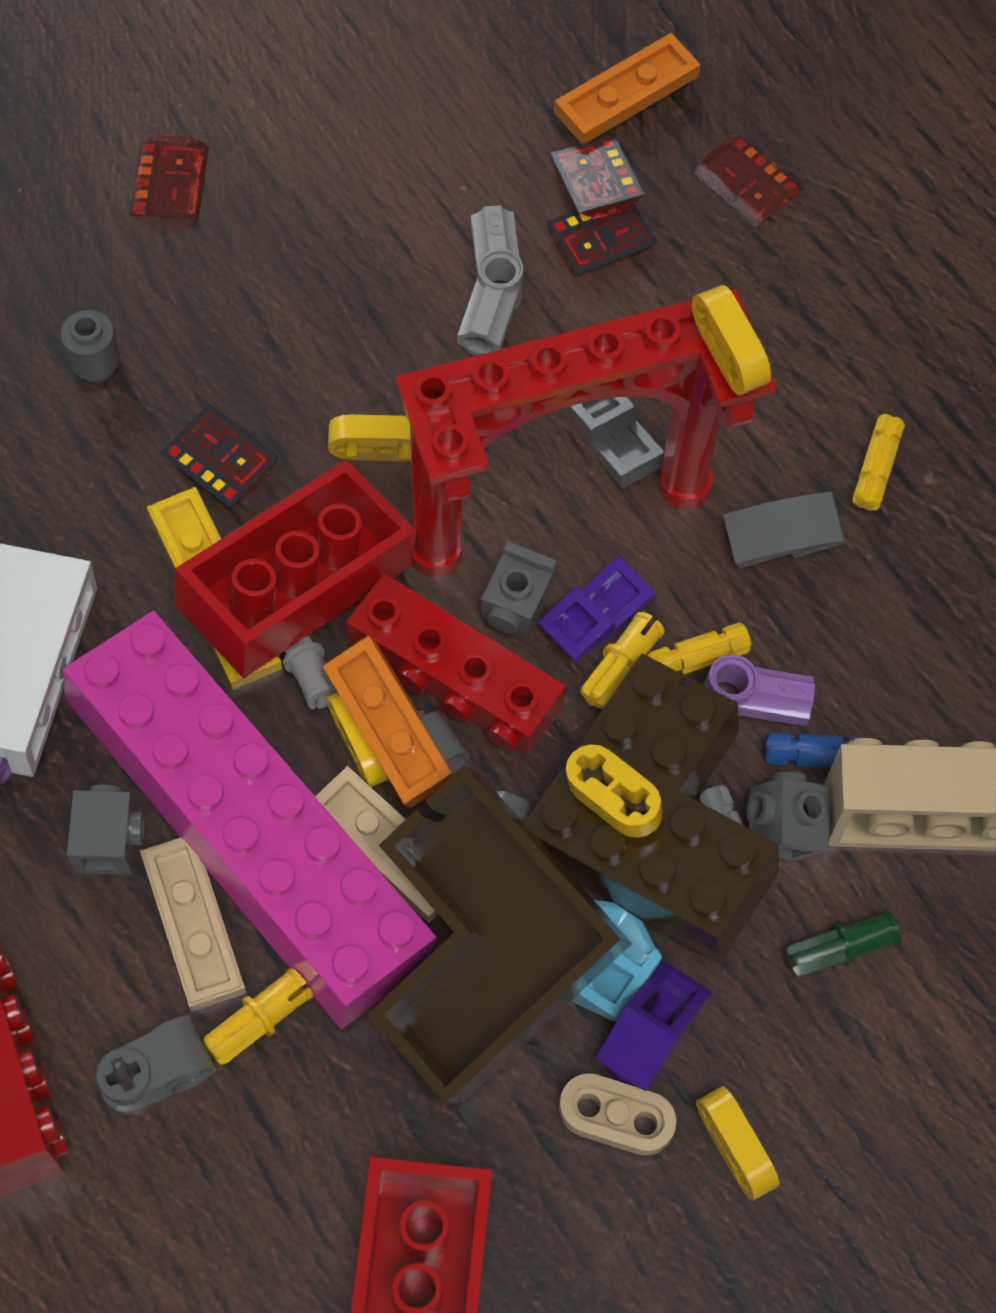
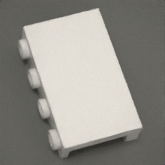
(41, 624)

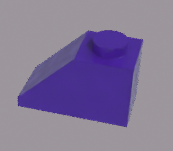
(653, 1026)

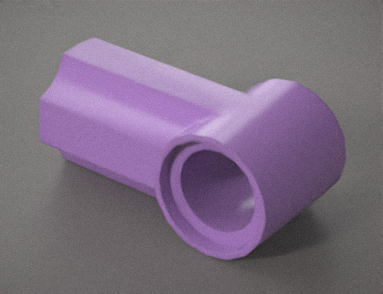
(763, 691)

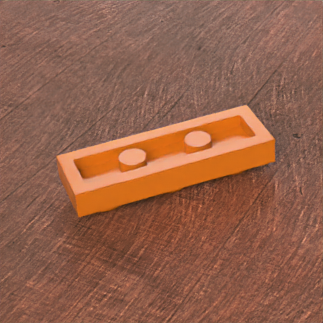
(626, 88)
(389, 721)

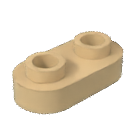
(618, 1109)

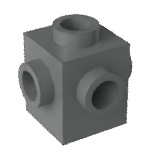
(791, 815)

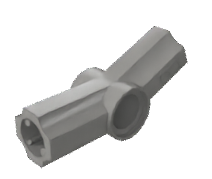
(492, 303)

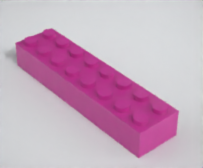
(248, 818)

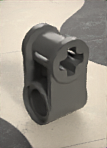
(160, 1063)

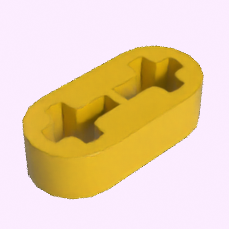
(731, 340)
(370, 438)
(355, 742)
(621, 781)
(737, 1143)

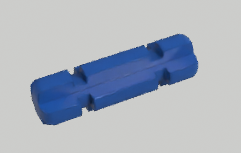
(806, 750)

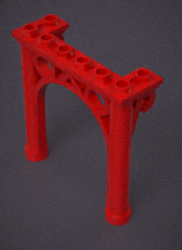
(476, 400)

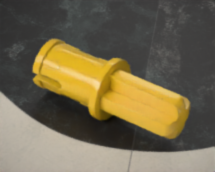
(620, 659)
(257, 1017)

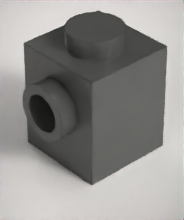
(104, 830)

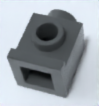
(526, 572)

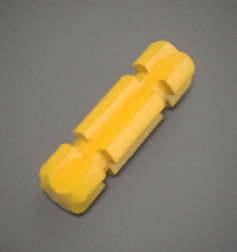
(878, 462)
(704, 649)

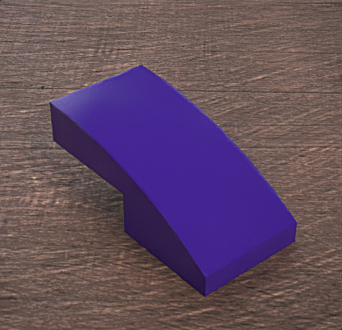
(598, 610)

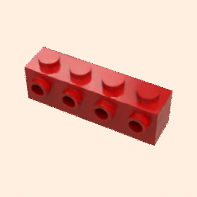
(458, 666)

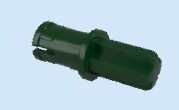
(842, 944)

